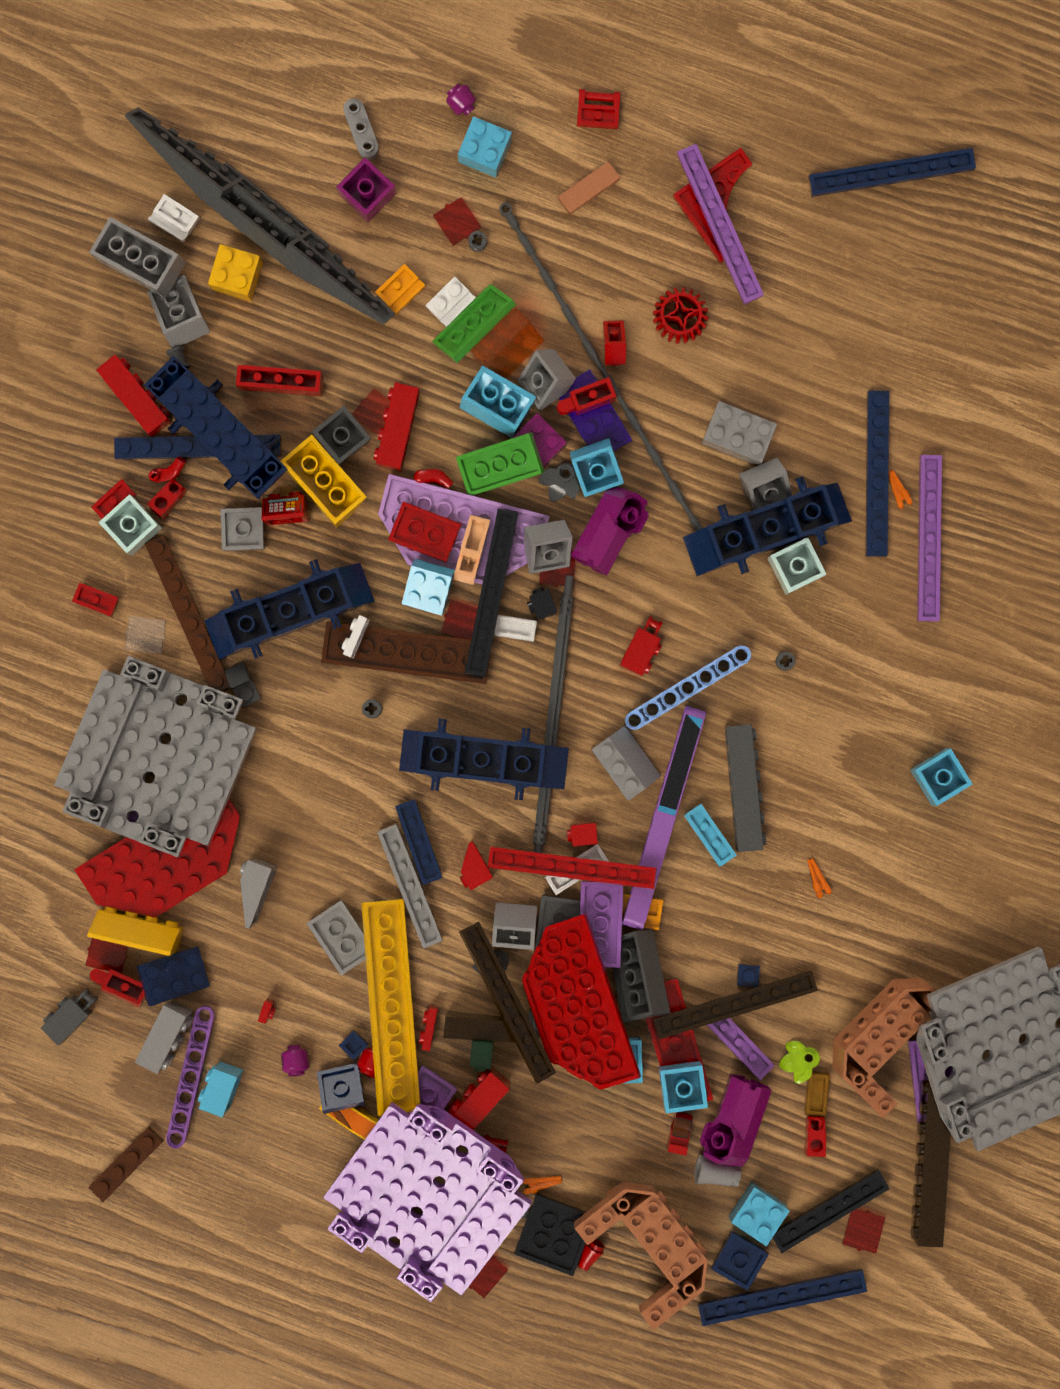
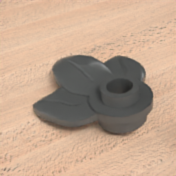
(559, 485)

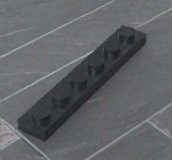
(830, 1210)

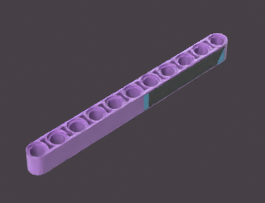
(665, 812)

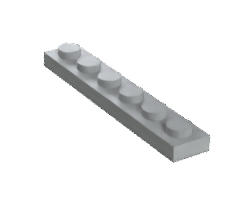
(410, 886)

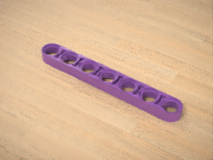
(184, 1085)

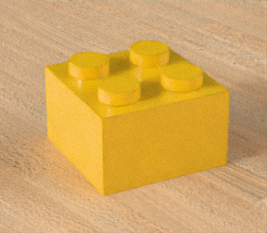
(235, 272)

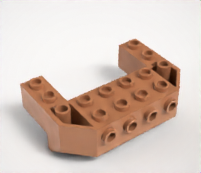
(878, 1035)
(662, 1237)

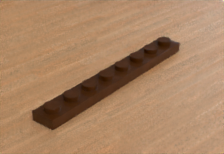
(187, 613)

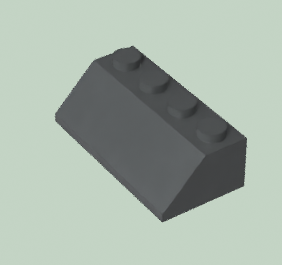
(640, 978)

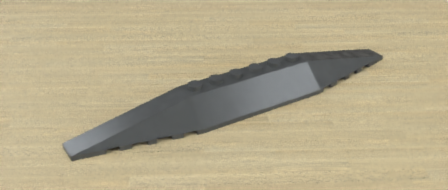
(260, 217)

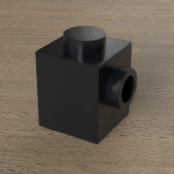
(542, 604)

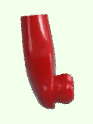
(167, 474)
(433, 476)

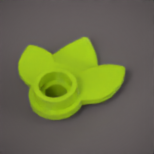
(797, 1063)

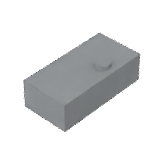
(137, 257)

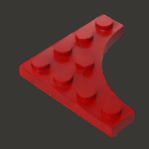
(724, 176)

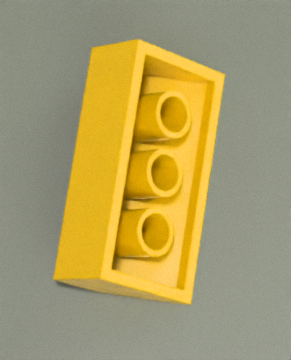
(323, 481)
(136, 931)

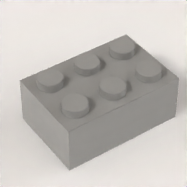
(739, 433)
(165, 1037)

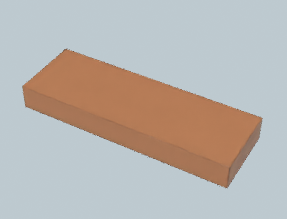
(589, 188)

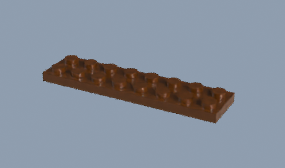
(402, 653)

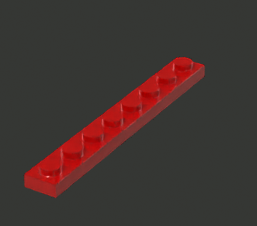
(572, 867)

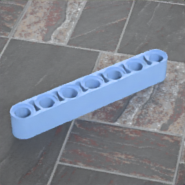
(694, 679)

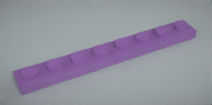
(720, 224)
(929, 538)

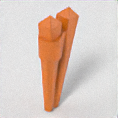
(899, 491)
(818, 879)
(538, 1184)

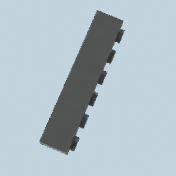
(744, 788)

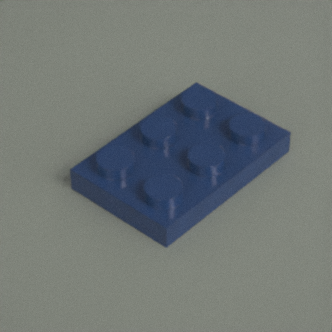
(173, 976)

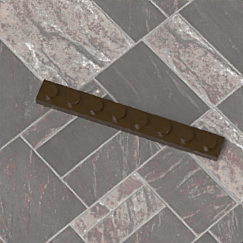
(507, 1002)
(734, 1004)

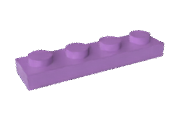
(742, 1047)

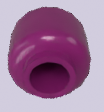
(461, 99)
(295, 1061)

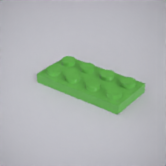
(473, 323)
(500, 464)

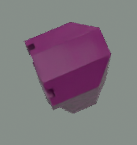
(611, 524)
(737, 1121)

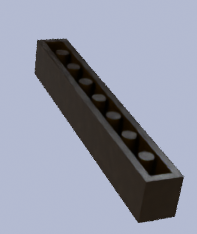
(930, 1172)

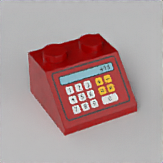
(284, 509)

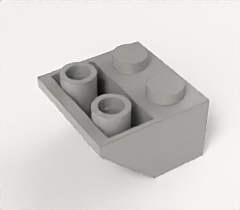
(514, 926)

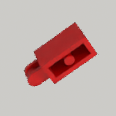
(588, 398)
(642, 649)
(119, 986)

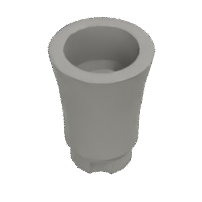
(718, 1174)

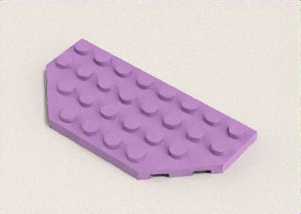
(458, 508)

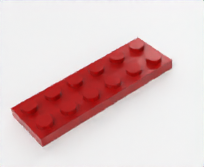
(679, 1047)

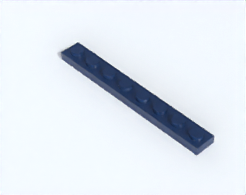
(892, 172)
(171, 447)
(877, 474)
(782, 1297)

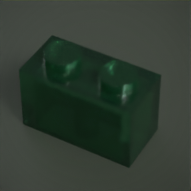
(481, 1055)

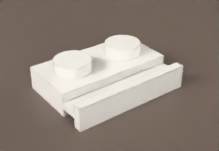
(174, 218)
(450, 301)
(358, 629)

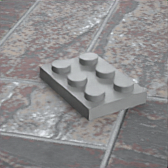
(339, 936)

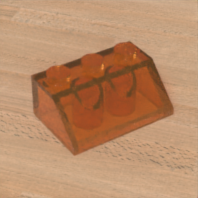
(507, 344)

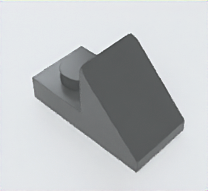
(243, 684)

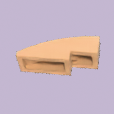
(471, 549)

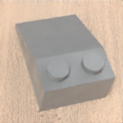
(179, 314)
(254, 886)

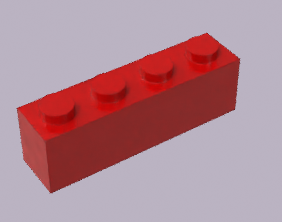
(279, 380)
(133, 395)
(397, 426)

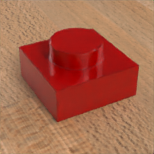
(267, 1011)

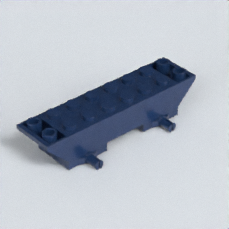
(216, 427)
(767, 528)
(308, 602)
(483, 759)

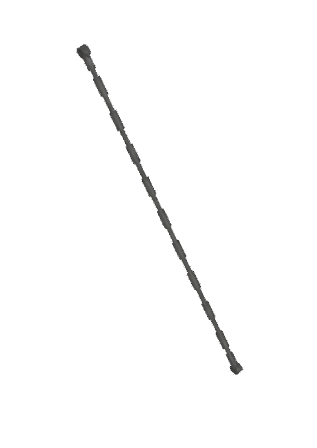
(595, 357)

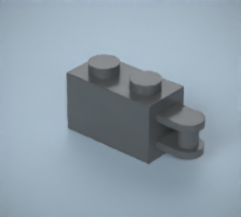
(68, 1016)

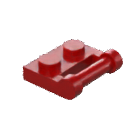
(598, 115)

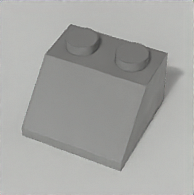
(546, 377)
(765, 484)
(547, 546)

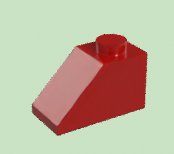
(614, 343)
(474, 868)

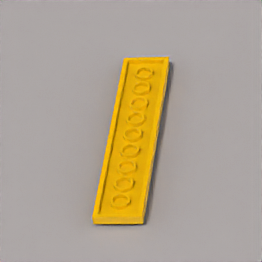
(390, 1005)

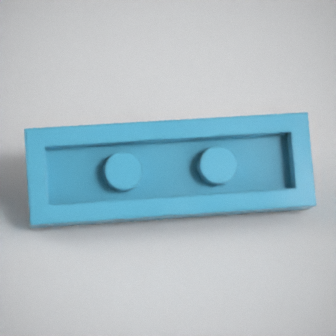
(710, 835)

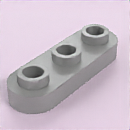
(362, 137)

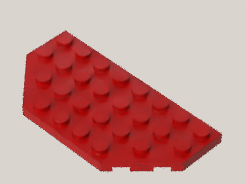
(152, 881)
(577, 1006)

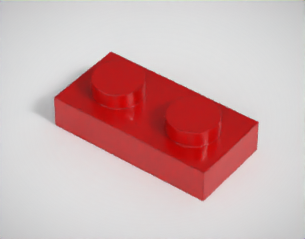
(112, 498)
(95, 599)
(427, 1035)

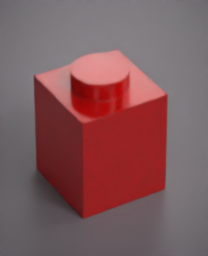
(582, 834)

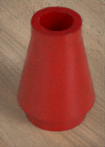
(591, 1254)

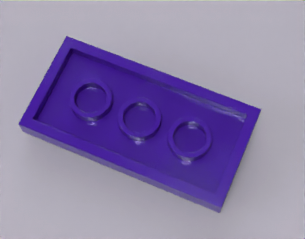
(599, 422)

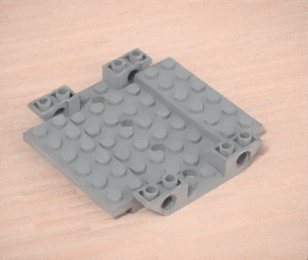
(123, 743)
(989, 1012)

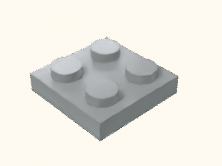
(242, 529)

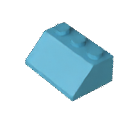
(497, 402)

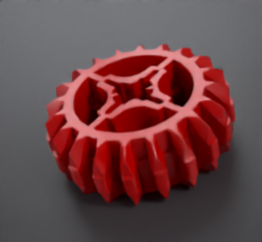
(688, 314)

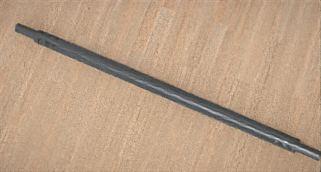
(554, 706)

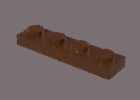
(125, 1164)

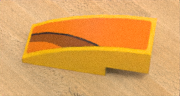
(354, 1120)

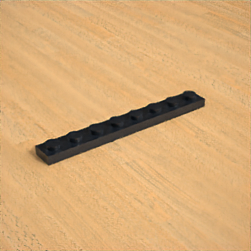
(491, 592)

